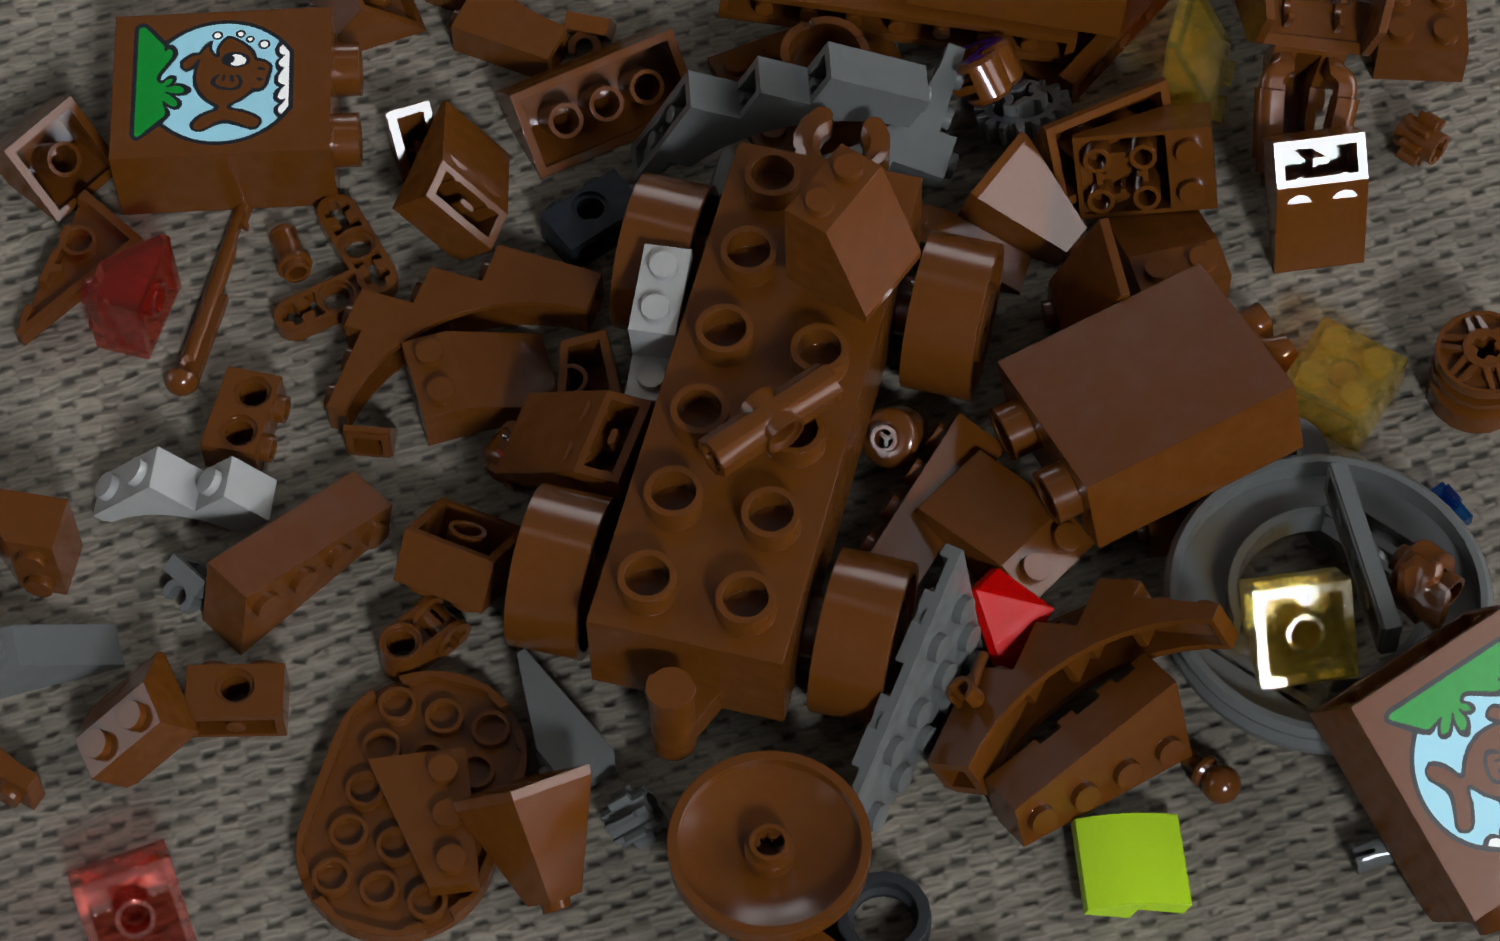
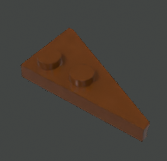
(89, 238)

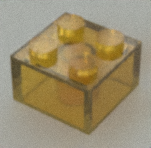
(1345, 382)

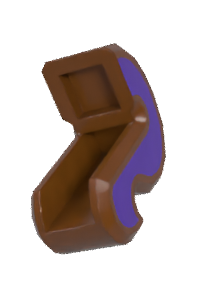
(990, 70)

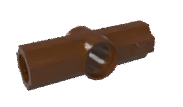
(770, 419)

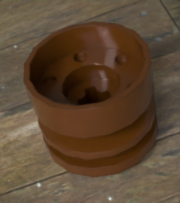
(1466, 373)

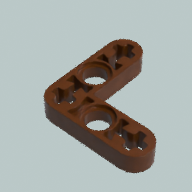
(347, 283)

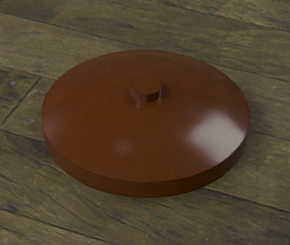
(769, 846)

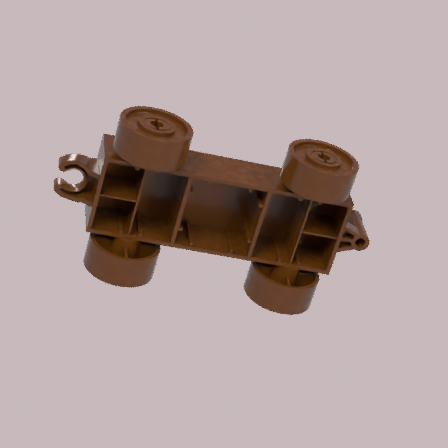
(716, 580)

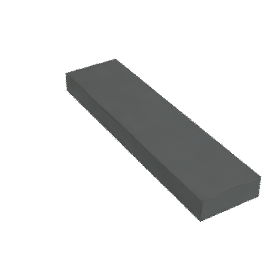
(1362, 558)

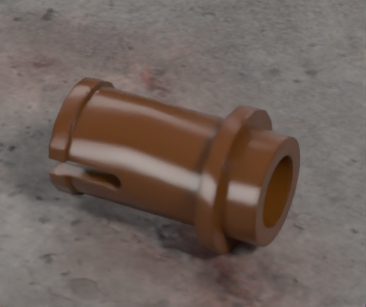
(290, 253)

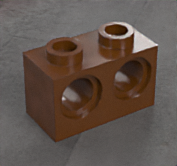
(236, 421)

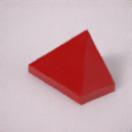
(1006, 615)

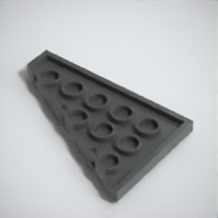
(907, 720)

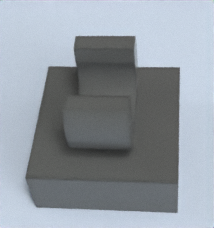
(187, 575)

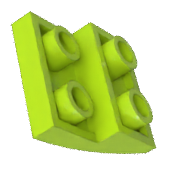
(1131, 864)

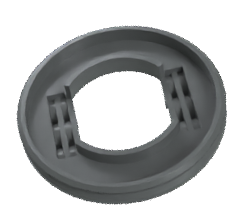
(1283, 500)

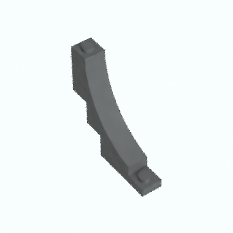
(715, 112)

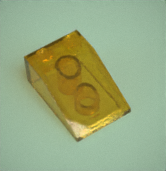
(1198, 57)

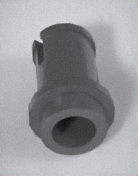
(1369, 854)

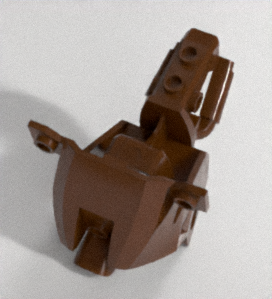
(1306, 58)

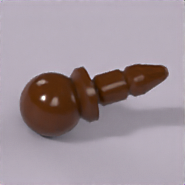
(1218, 781)

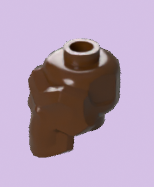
(1424, 582)

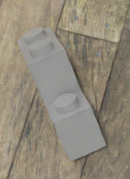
(656, 316)
(164, 484)

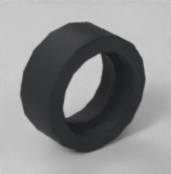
(892, 886)

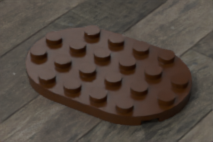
(347, 840)

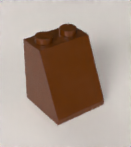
(849, 235)

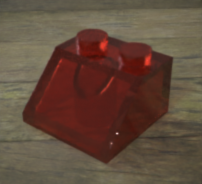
(132, 297)
(131, 897)

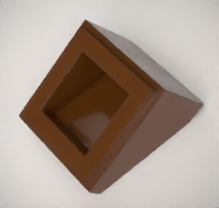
(370, 440)

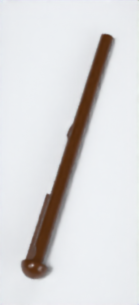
(187, 375)

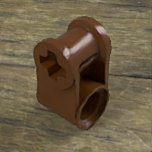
(426, 632)

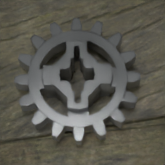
(1024, 110)

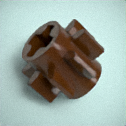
(1420, 138)

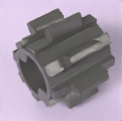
(634, 817)

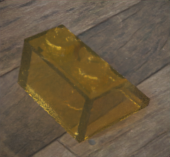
(1300, 627)

